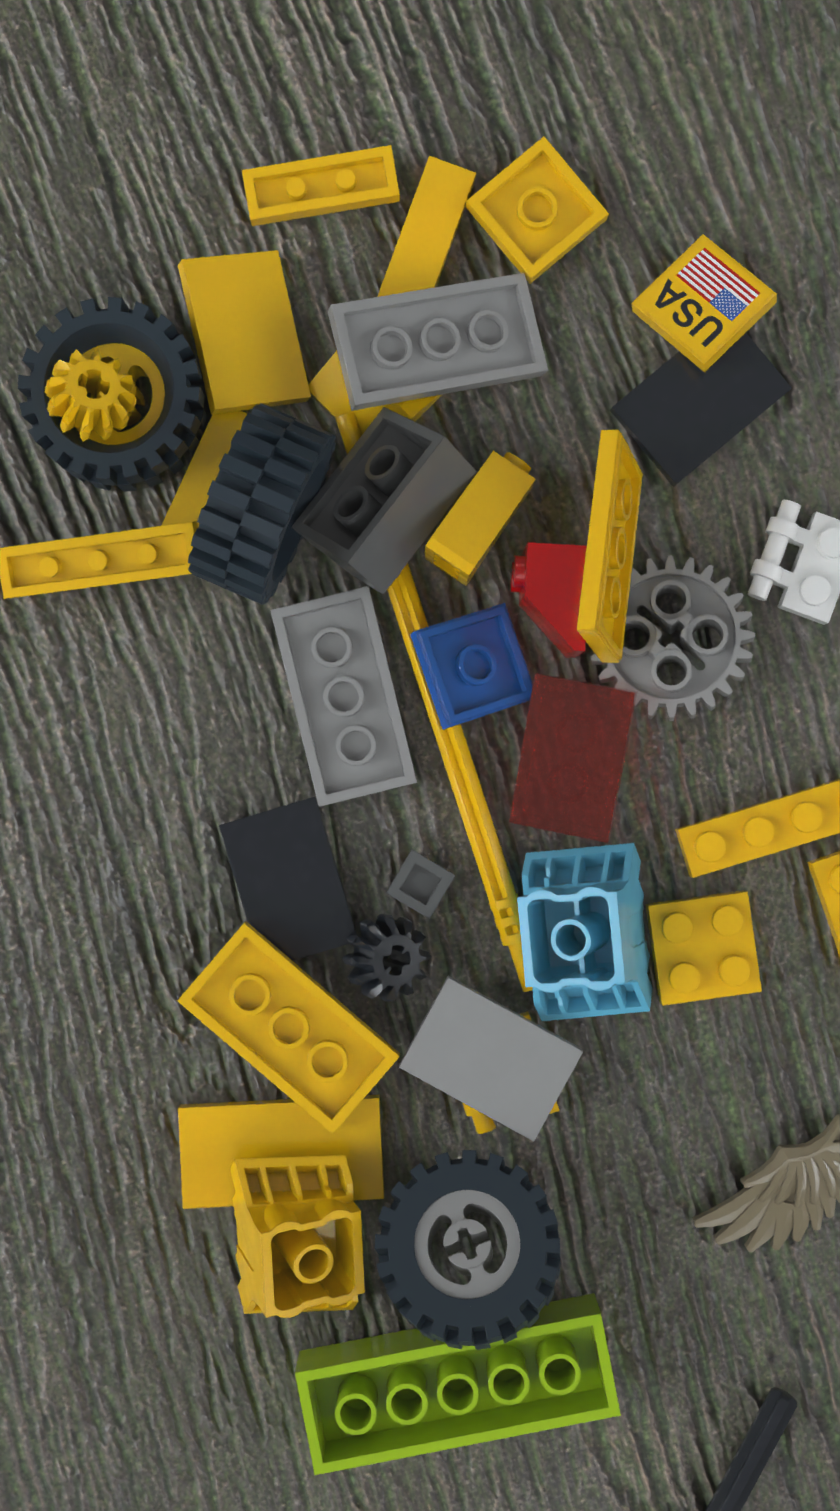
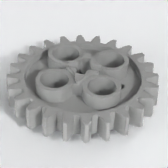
(704, 607)

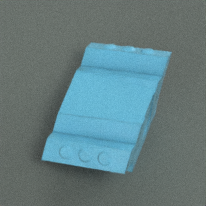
(584, 932)

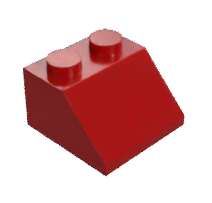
(550, 591)

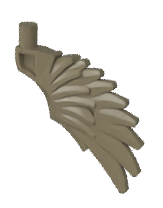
(782, 1194)

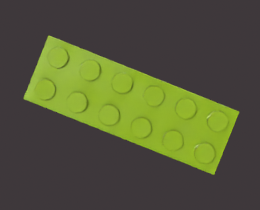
(418, 1396)

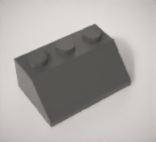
(385, 498)

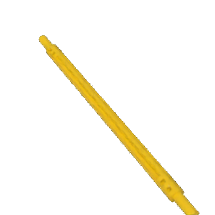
(457, 760)

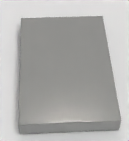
(491, 1058)

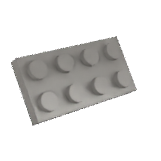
(437, 341)
(343, 696)

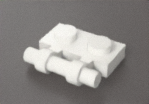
(815, 576)

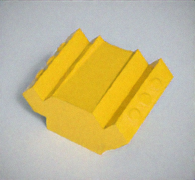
(297, 1235)

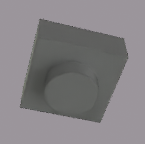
(420, 883)

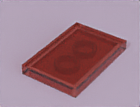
(572, 757)

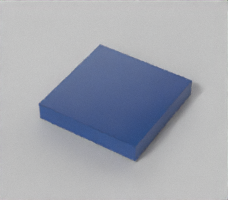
(473, 665)

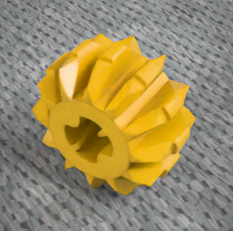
(82, 376)

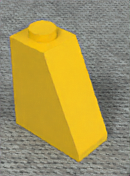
(479, 516)

